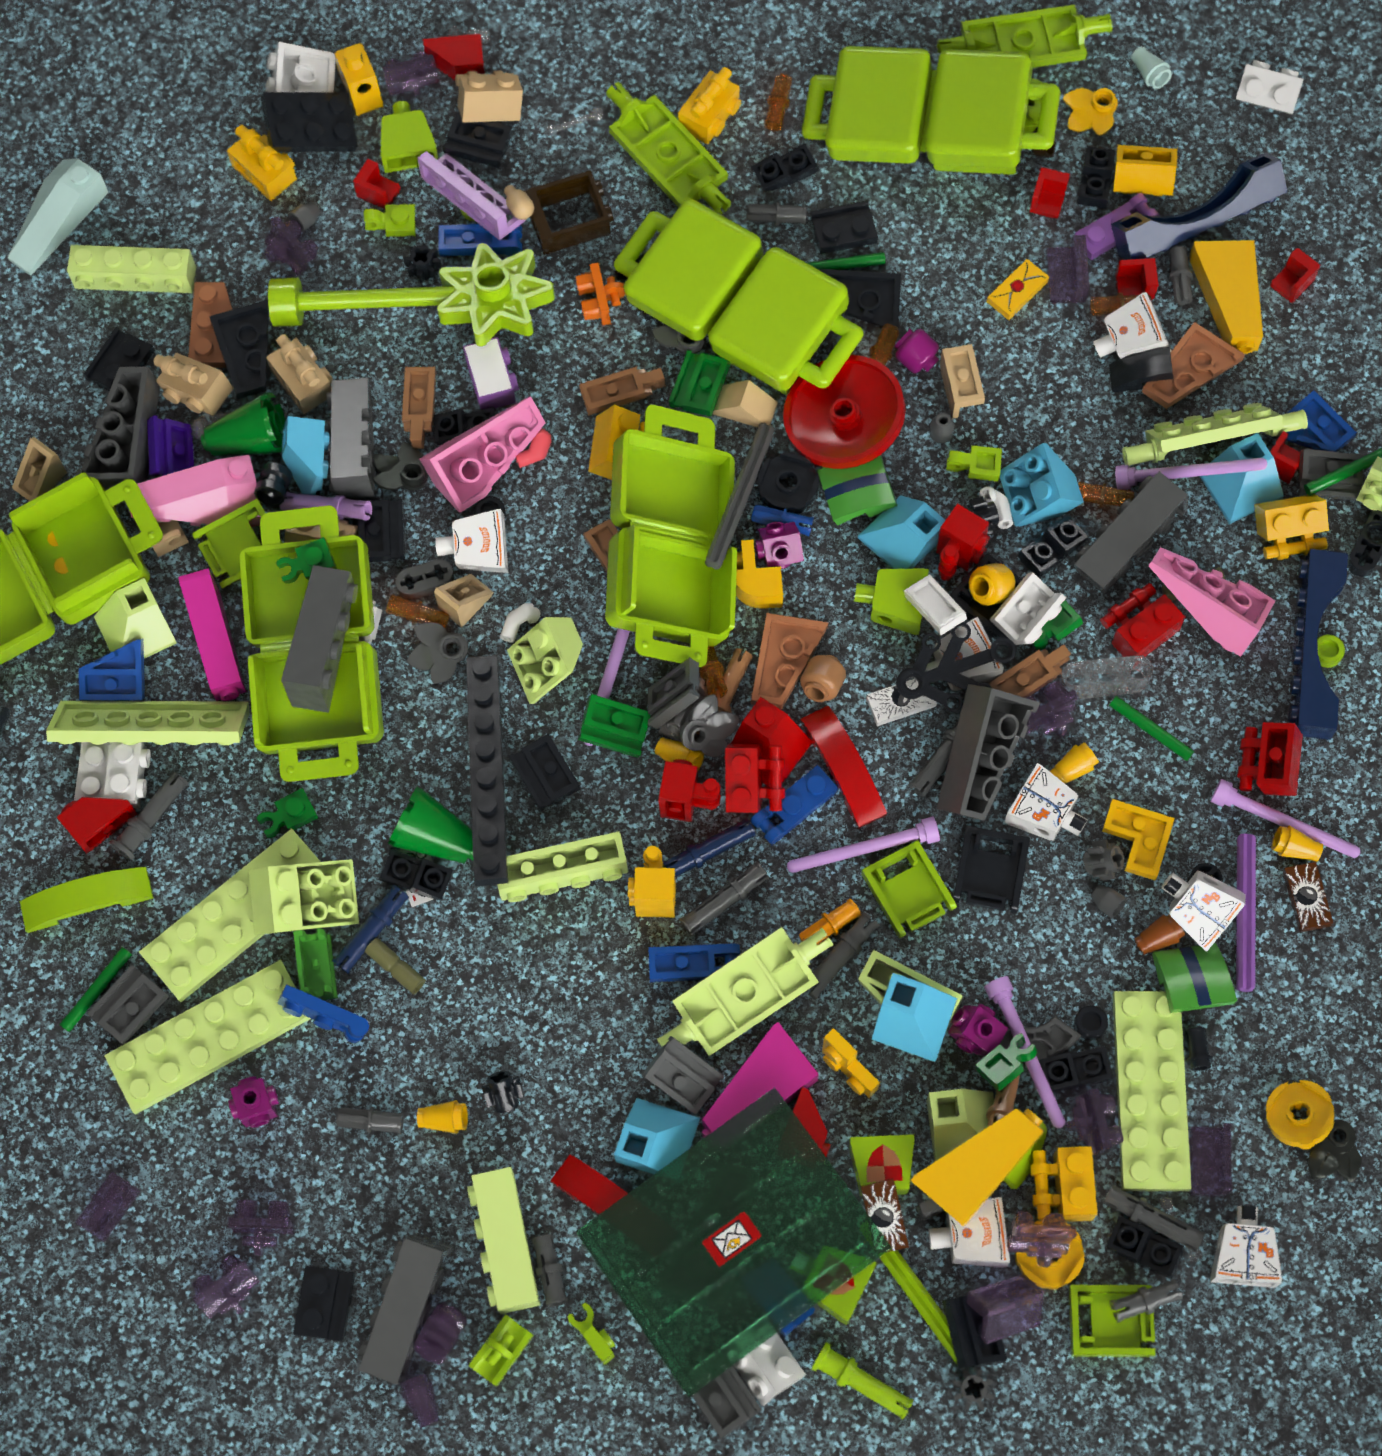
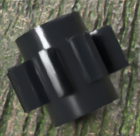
(422, 262)
(984, 510)
(502, 1092)

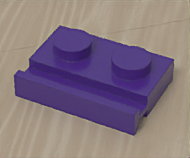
(169, 446)

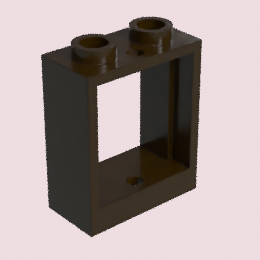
(564, 190)

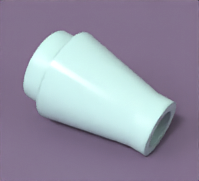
(1152, 69)

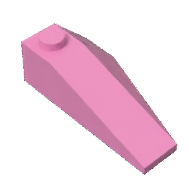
(476, 459)
(202, 491)
(1224, 609)

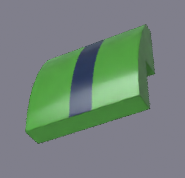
(857, 490)
(1194, 978)

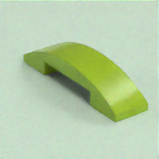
(85, 895)

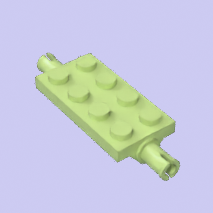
(1222, 426)
(746, 990)

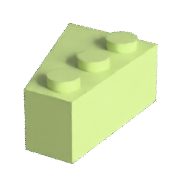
(878, 973)

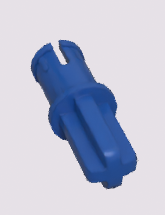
(766, 515)

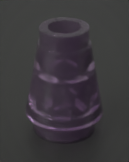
(420, 1399)

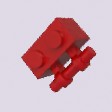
(961, 541)
(1148, 628)
(1278, 759)
(744, 778)
(682, 792)

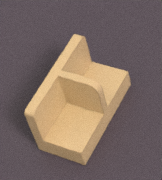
(961, 378)

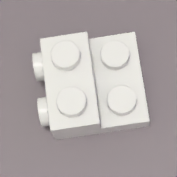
(300, 69)
(113, 771)

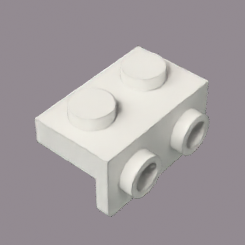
(1269, 88)
(1027, 610)
(769, 1369)

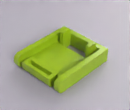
(227, 540)
(912, 895)
(1107, 1335)

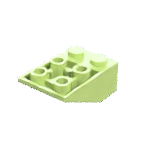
(303, 896)

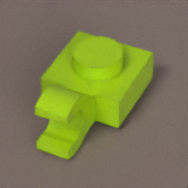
(397, 220)
(981, 462)
(598, 1341)

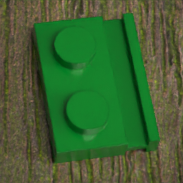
(699, 383)
(614, 725)

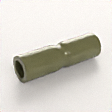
(391, 962)

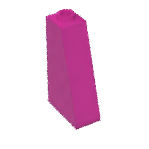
(212, 634)
(772, 1064)

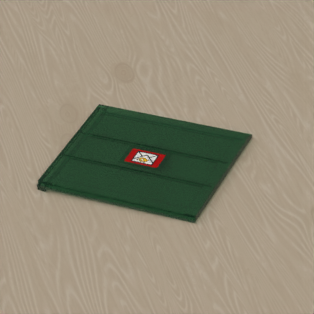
(732, 1241)

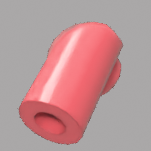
(537, 451)

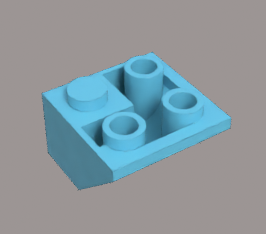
(304, 452)
(1039, 486)
(1240, 491)
(903, 533)
(914, 1017)
(654, 1136)

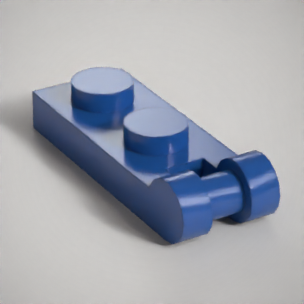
(464, 239)
(798, 804)
(688, 962)
(323, 1013)

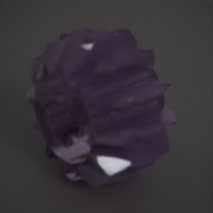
(440, 1333)

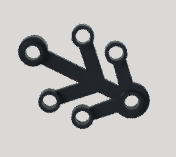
(949, 669)

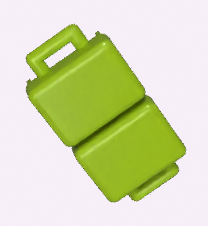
(962, 114)
(758, 312)
(669, 508)
(94, 548)
(270, 623)

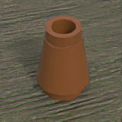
(1159, 934)

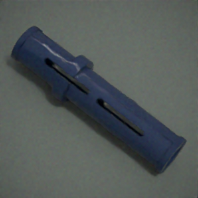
(697, 854)
(371, 928)

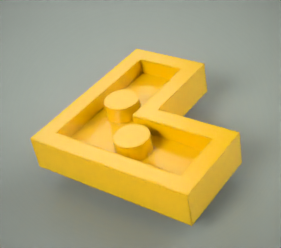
(1147, 831)
(842, 1056)

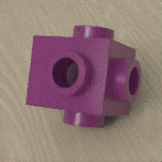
(779, 544)
(977, 1029)
(258, 1112)

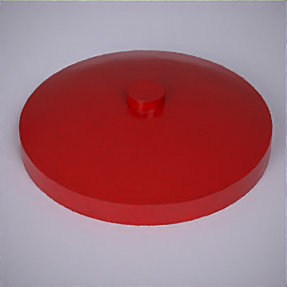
(848, 419)

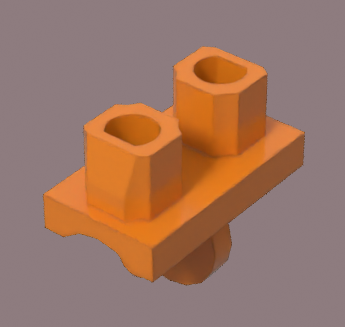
(598, 307)

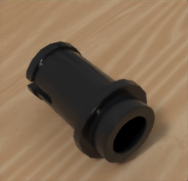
(1198, 1050)

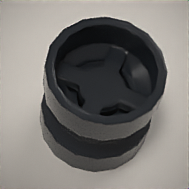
(272, 485)

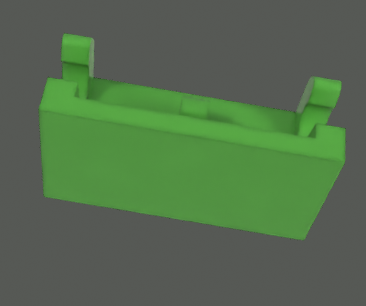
(315, 964)

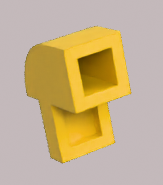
(757, 586)

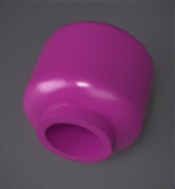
(917, 351)

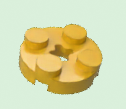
(1302, 1132)
(1059, 1272)

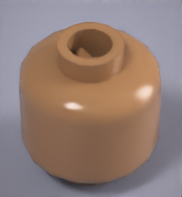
(823, 678)

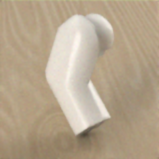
(1001, 503)
(515, 618)

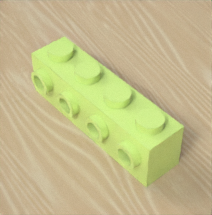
(131, 268)
(563, 866)
(505, 1241)

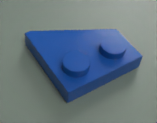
(1325, 427)
(115, 675)

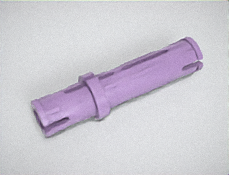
(345, 507)

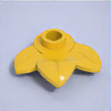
(1088, 112)

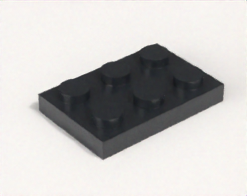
(309, 121)

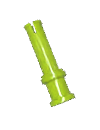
(846, 1372)

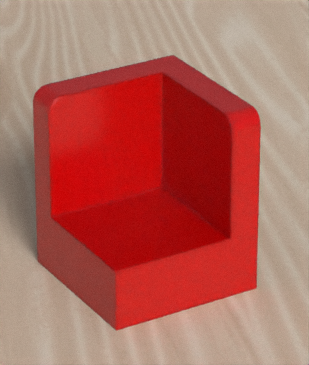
(374, 187)
(1049, 192)
(1296, 276)
(1137, 277)
(1285, 458)

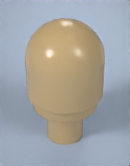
(518, 203)

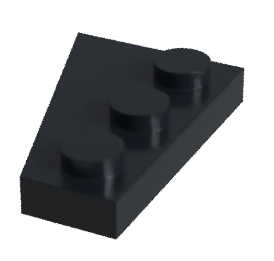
(872, 295)
(244, 346)

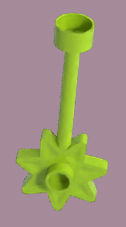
(488, 294)

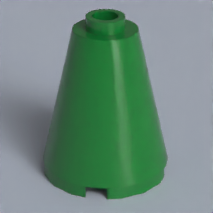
(247, 430)
(432, 830)

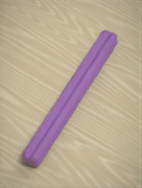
(1247, 916)

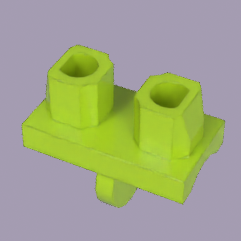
(501, 1350)

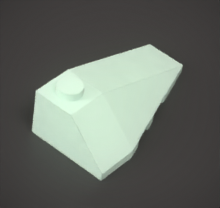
(58, 209)

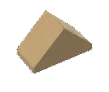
(745, 404)
(38, 471)
(462, 598)

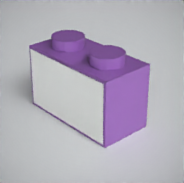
(490, 374)

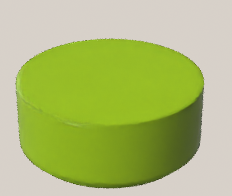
(1330, 650)

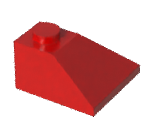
(773, 727)

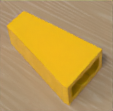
(1231, 289)
(977, 1167)

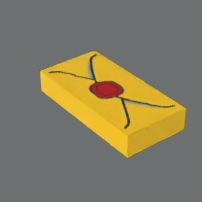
(1017, 289)

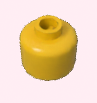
(991, 584)

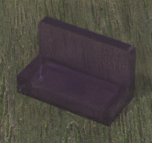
(1068, 272)
(1211, 1161)
(1007, 1307)

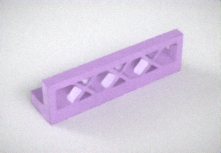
(469, 199)

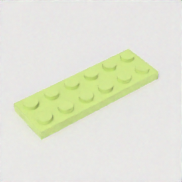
(148, 722)
(217, 926)
(203, 1038)
(1151, 1093)

